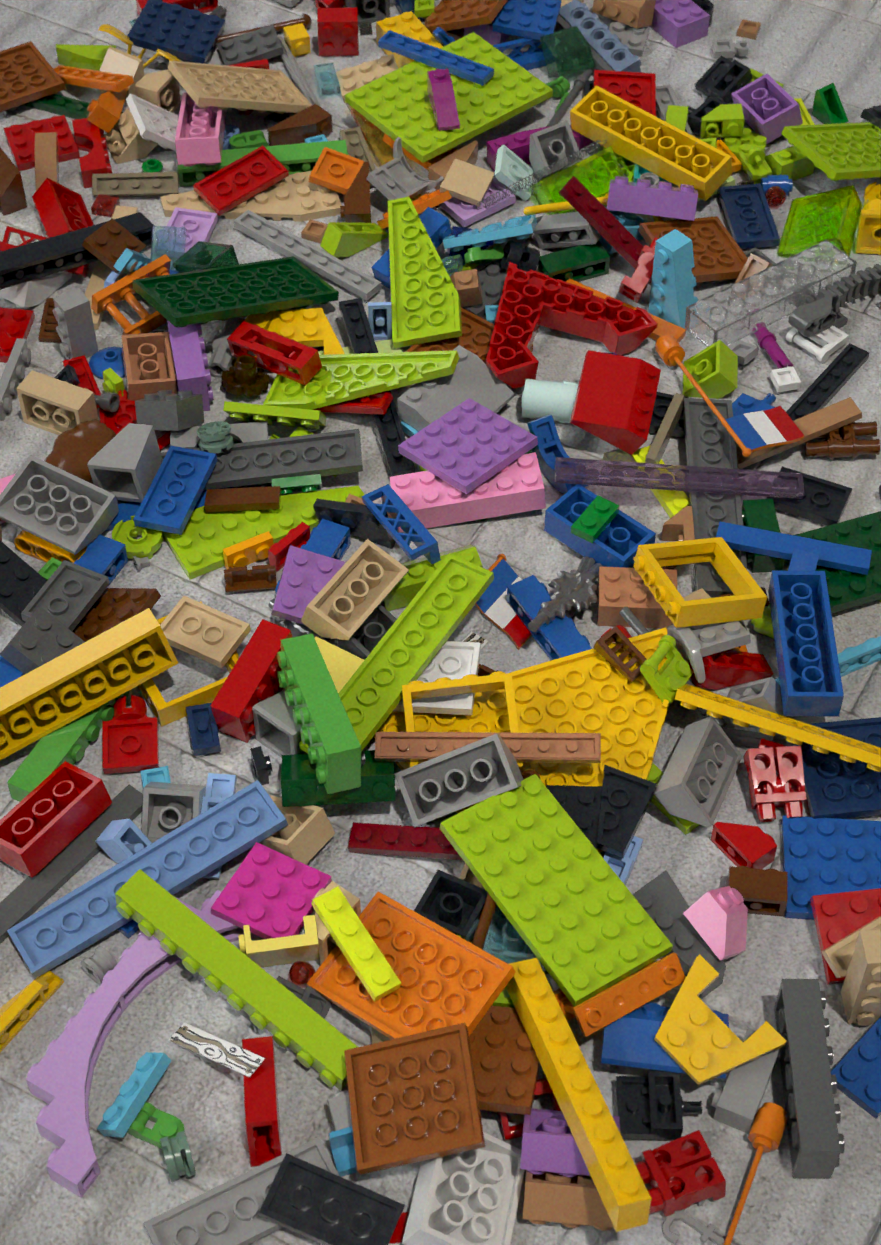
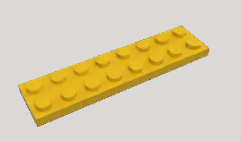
(773, 723)

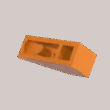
(107, 109)

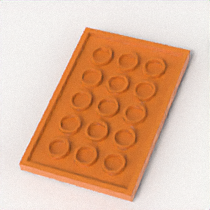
(439, 973)

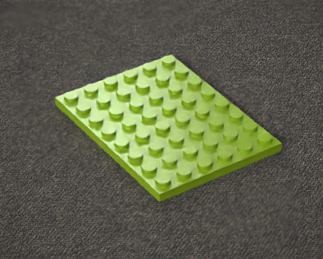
(402, 107)

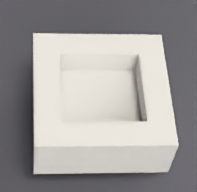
(785, 379)

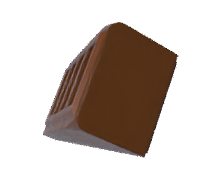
(49, 323)
(609, 655)

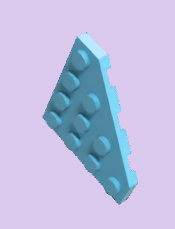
(518, 226)

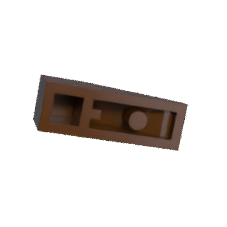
(303, 125)
(357, 199)

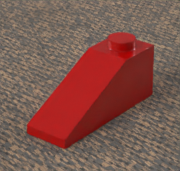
(732, 668)

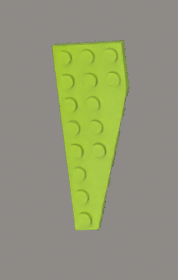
(422, 293)
(360, 375)
(208, 533)

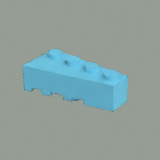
(672, 278)

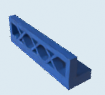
(530, 59)
(403, 518)

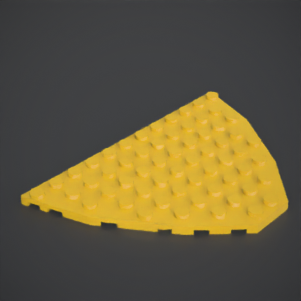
(569, 697)

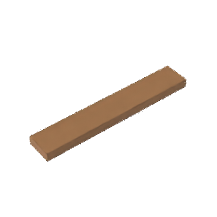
(811, 426)

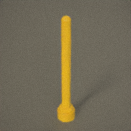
(554, 207)

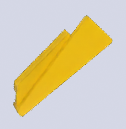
(25, 1005)

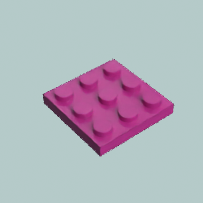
(270, 893)

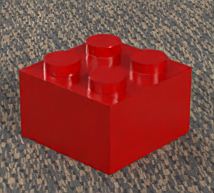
(338, 31)

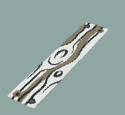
(217, 1049)

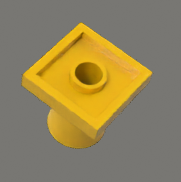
(869, 229)

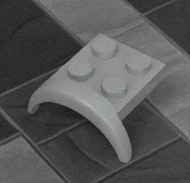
(398, 179)
(707, 640)

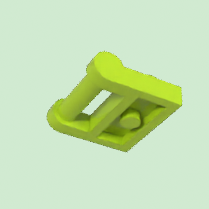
(671, 675)

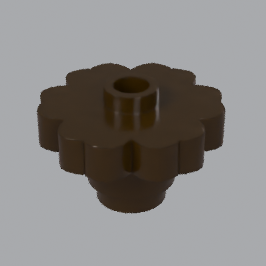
(245, 377)

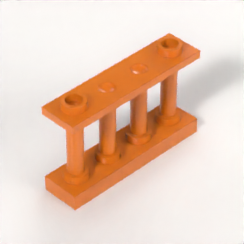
(122, 290)
(624, 995)

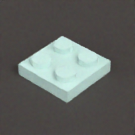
(511, 169)

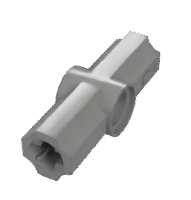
(221, 356)

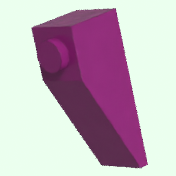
(442, 99)

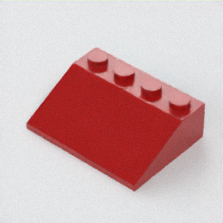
(616, 399)

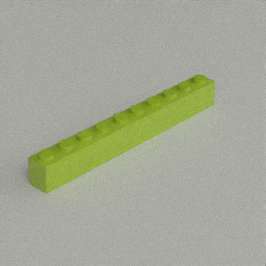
(236, 976)

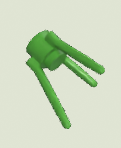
(560, 89)

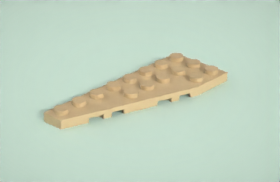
(288, 198)

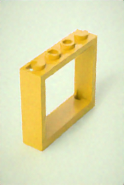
(745, 604)
(467, 684)
(176, 708)

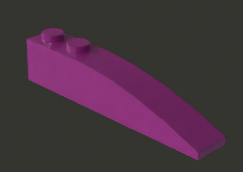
(520, 145)

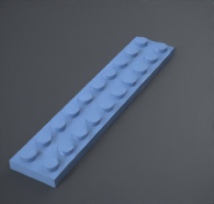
(171, 861)

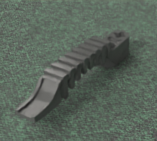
(819, 315)

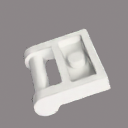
(829, 339)

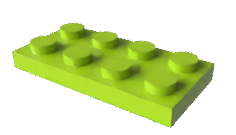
(264, 413)

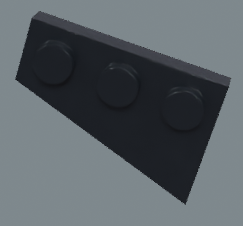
(357, 518)
(622, 809)

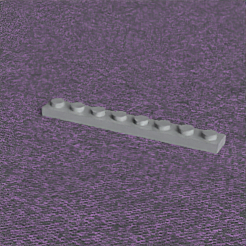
(308, 254)

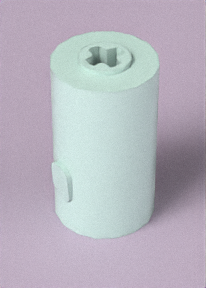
(549, 398)

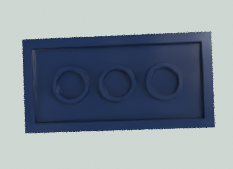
(749, 216)

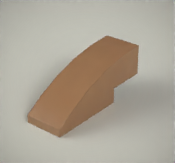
(46, 157)

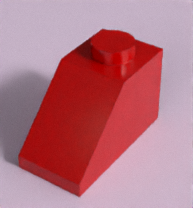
(744, 844)

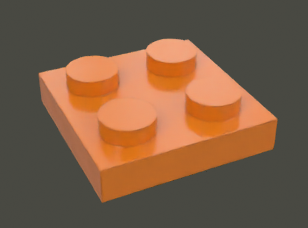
(335, 170)

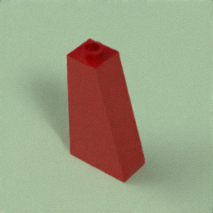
(262, 1104)

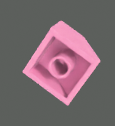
(721, 921)

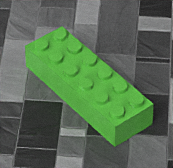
(320, 714)

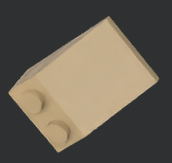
(304, 835)

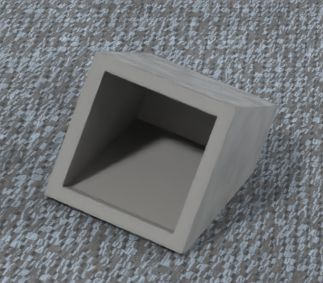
(127, 463)
(276, 726)

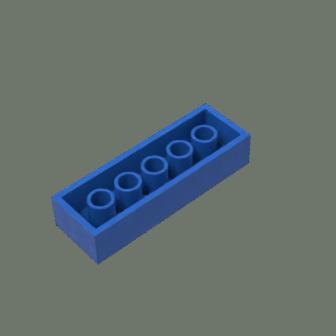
(805, 644)

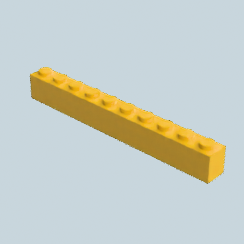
(579, 1097)

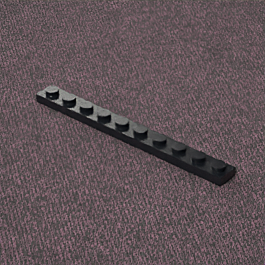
(387, 424)

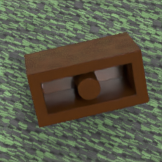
(761, 889)

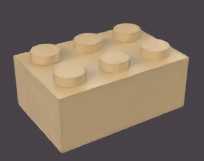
(54, 403)

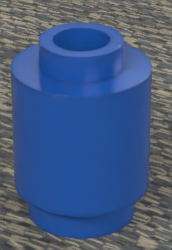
(777, 180)

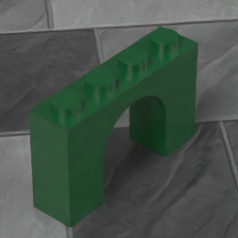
(302, 787)

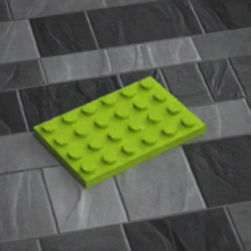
(840, 149)

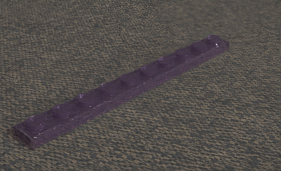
(679, 478)

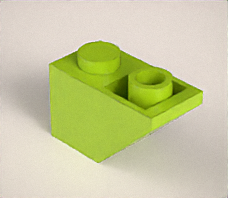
(723, 121)

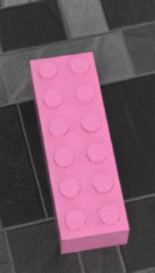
(199, 133)
(438, 503)

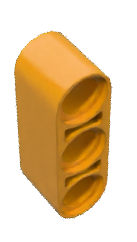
(42, 549)

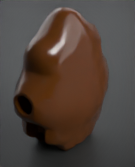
(77, 446)

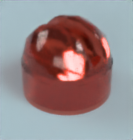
(298, 976)

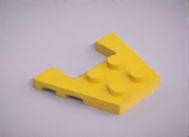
(306, 327)
(701, 1039)

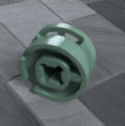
(215, 437)
(176, 1163)

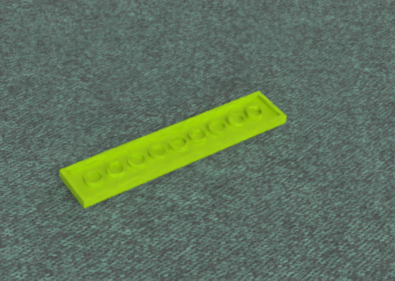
(411, 644)

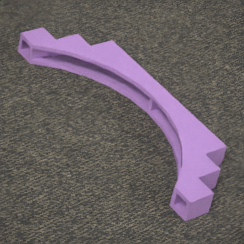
(67, 1068)

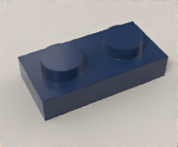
(203, 729)

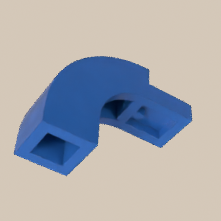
(548, 449)

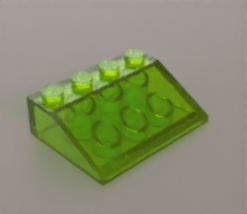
(819, 218)

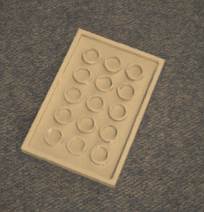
(239, 87)

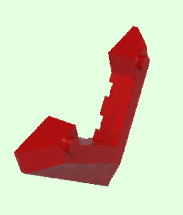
(538, 300)

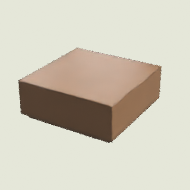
(748, 29)
(314, 231)

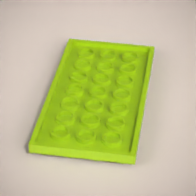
(556, 889)

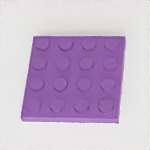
(468, 445)

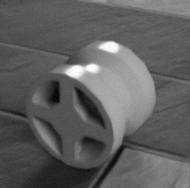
(98, 964)

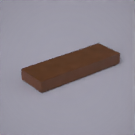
(242, 499)

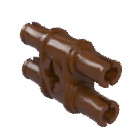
(843, 443)

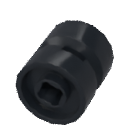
(525, 258)

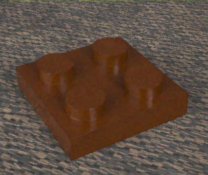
(110, 243)

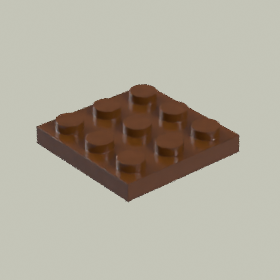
(113, 608)

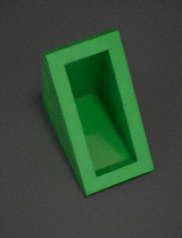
(828, 106)

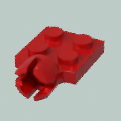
(130, 738)

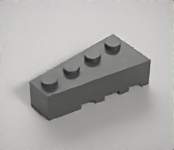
(666, 908)

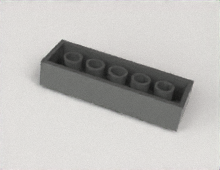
(808, 1080)

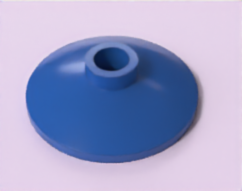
(107, 358)

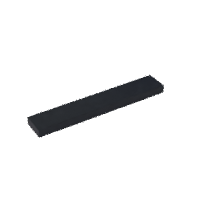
(829, 382)

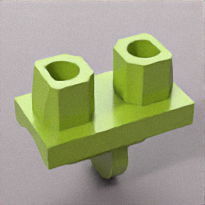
(755, 164)

